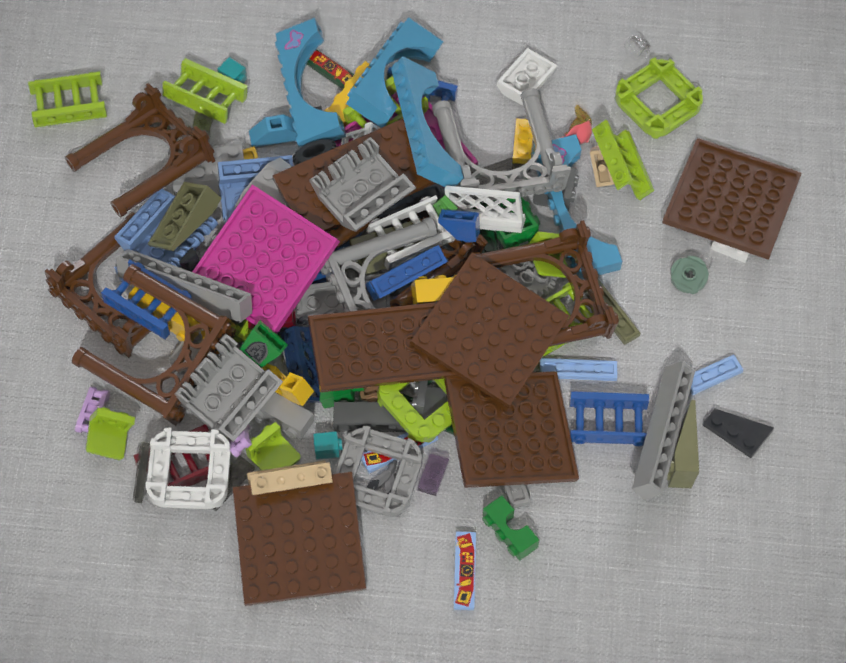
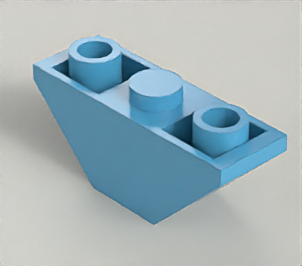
(272, 131)

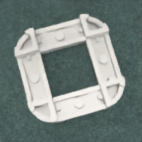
(188, 442)

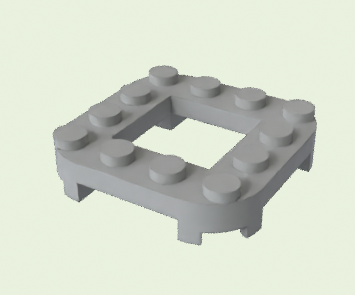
(389, 446)

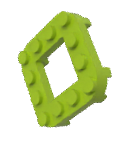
(652, 124)
(409, 418)

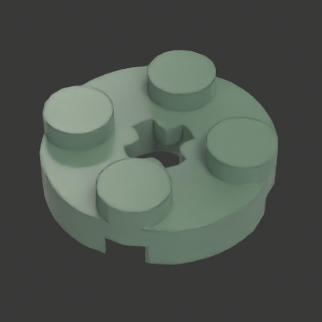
(688, 264)

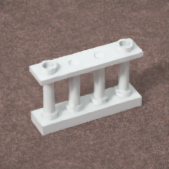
(410, 251)

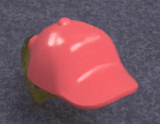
(580, 126)

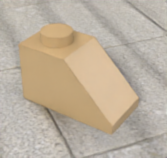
(600, 169)

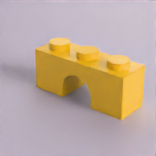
(293, 386)

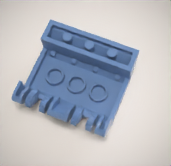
(236, 176)
(143, 224)

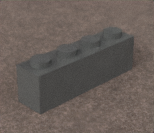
(354, 415)

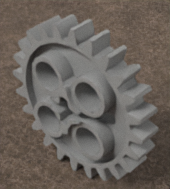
(527, 275)

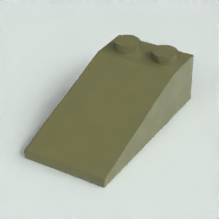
(186, 213)
(685, 460)

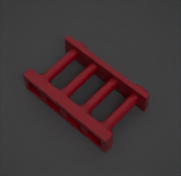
(196, 475)

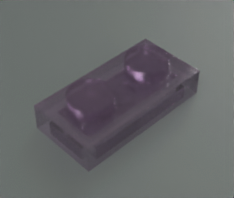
(433, 474)

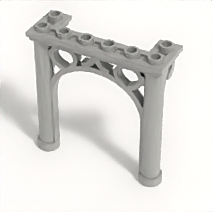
(553, 176)
(343, 259)

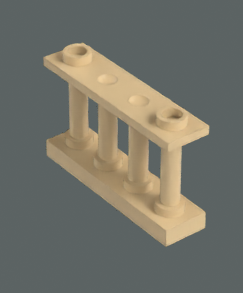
(289, 477)

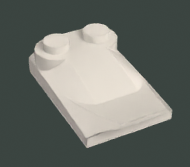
(526, 73)

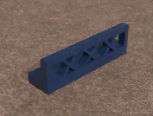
(296, 360)

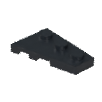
(738, 431)

